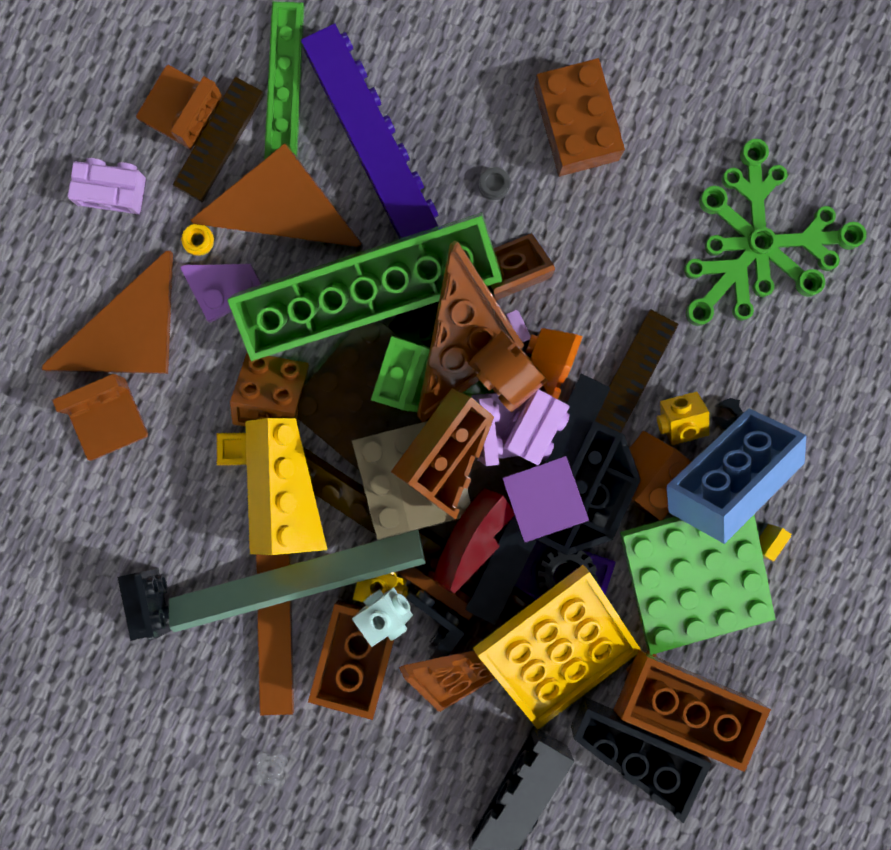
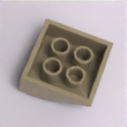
(391, 502)

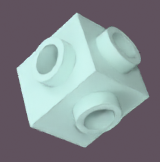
(383, 616)

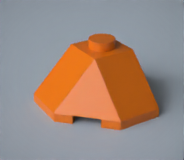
(554, 356)

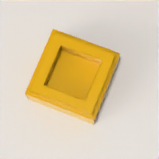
(231, 449)
(773, 541)

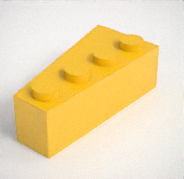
(280, 490)

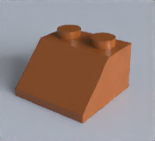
(657, 467)

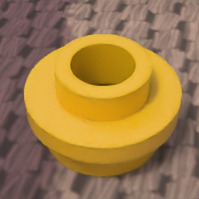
(189, 234)

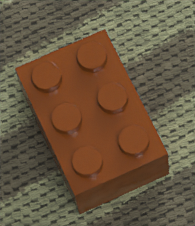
(578, 117)
(349, 669)

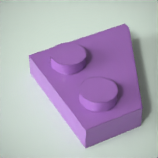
(216, 284)

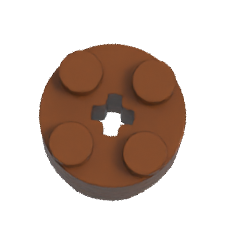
(507, 371)

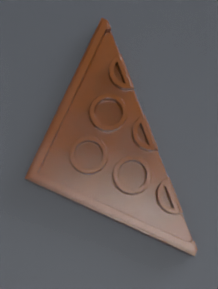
(279, 201)
(463, 326)
(128, 332)
(447, 678)

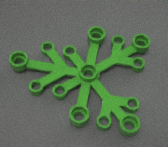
(736, 270)

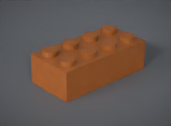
(691, 710)

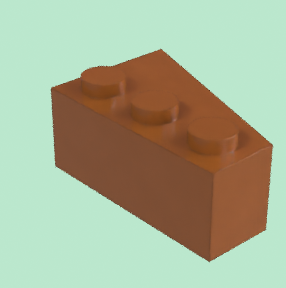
(445, 450)

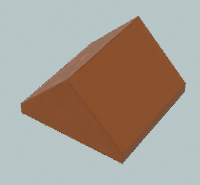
(521, 266)

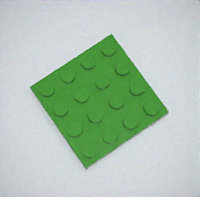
(694, 584)

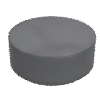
(494, 183)

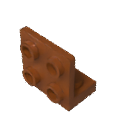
(180, 106)
(268, 389)
(103, 416)

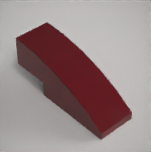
(472, 539)

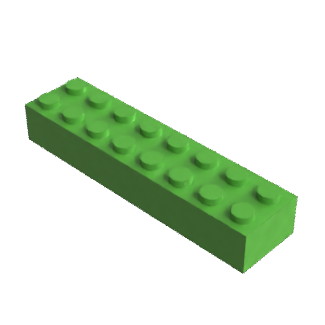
(358, 288)

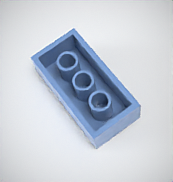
(736, 475)

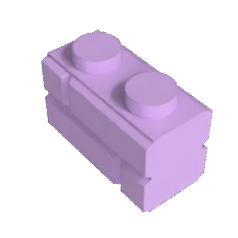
(107, 186)
(534, 427)

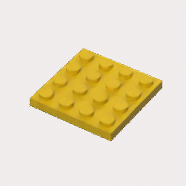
(558, 647)

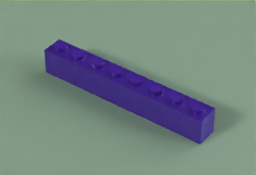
(369, 131)

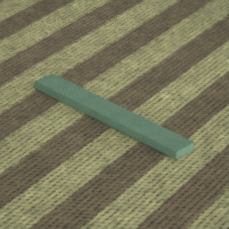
(296, 581)

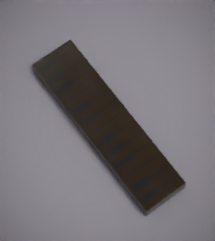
(218, 139)
(636, 370)

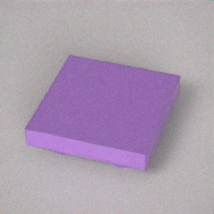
(545, 499)

